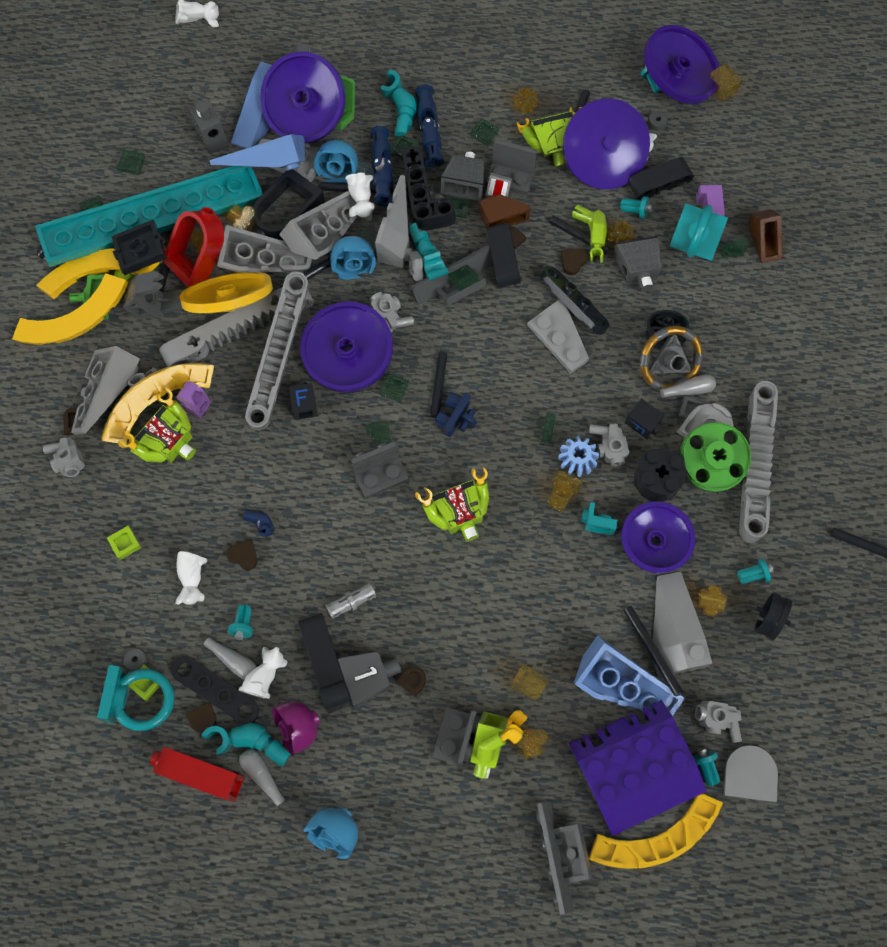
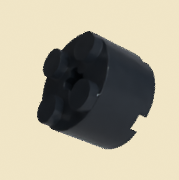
(670, 467)

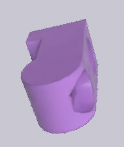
(712, 196)
(192, 398)

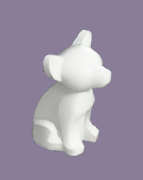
(194, 11)
(360, 191)
(189, 571)
(260, 678)

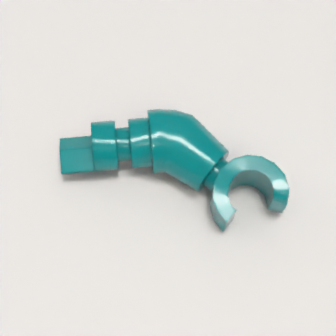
(404, 101)
(432, 262)
(251, 736)

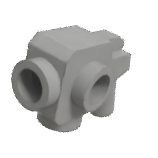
(387, 308)
(614, 444)
(67, 459)
(718, 717)

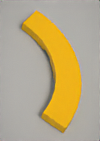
(92, 264)
(76, 322)
(145, 393)
(662, 846)

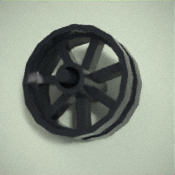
(665, 319)
(775, 615)

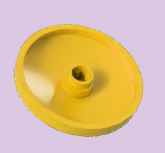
(226, 292)

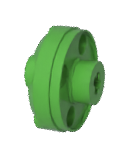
(716, 472)

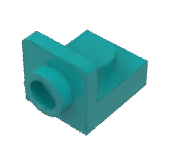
(600, 523)

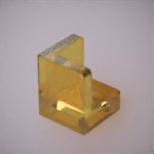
(727, 81)
(529, 682)

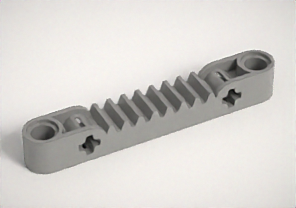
(222, 328)
(277, 350)
(756, 483)

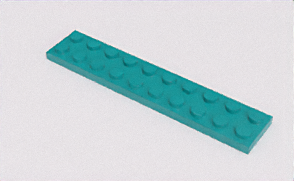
(92, 229)

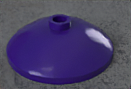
(667, 525)

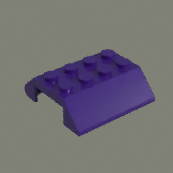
(639, 768)

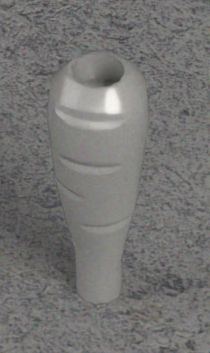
(693, 386)
(234, 661)
(259, 773)

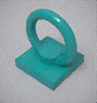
(698, 231)
(116, 694)

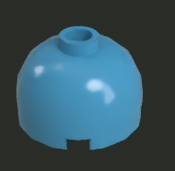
(334, 158)
(351, 257)
(333, 830)

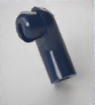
(262, 522)

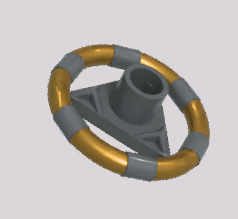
(670, 357)

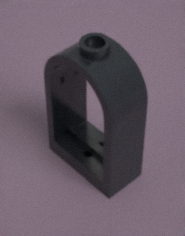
(298, 183)

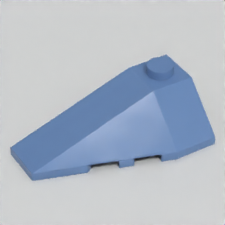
(252, 123)
(279, 153)
(617, 678)

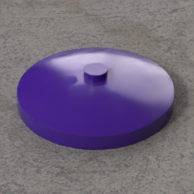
(681, 64)
(303, 96)
(606, 143)
(346, 347)

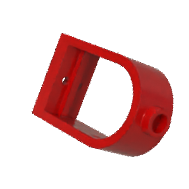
(213, 241)
(197, 774)

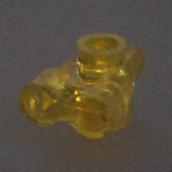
(240, 216)
(563, 490)
(532, 742)

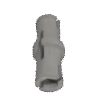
(350, 600)

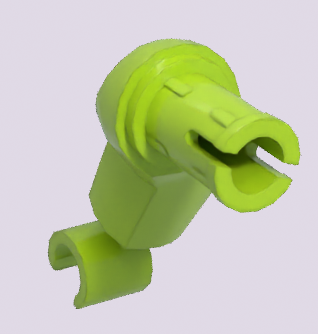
(598, 227)

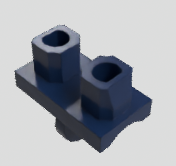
(450, 422)

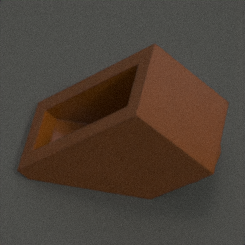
(502, 209)
(766, 234)

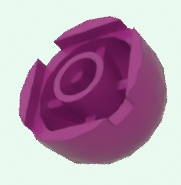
(296, 725)

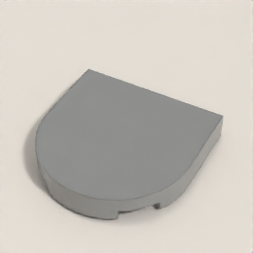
(706, 414)
(751, 774)

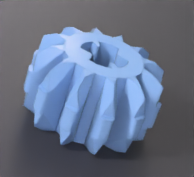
(578, 464)

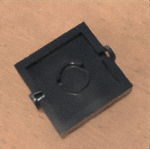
(138, 247)

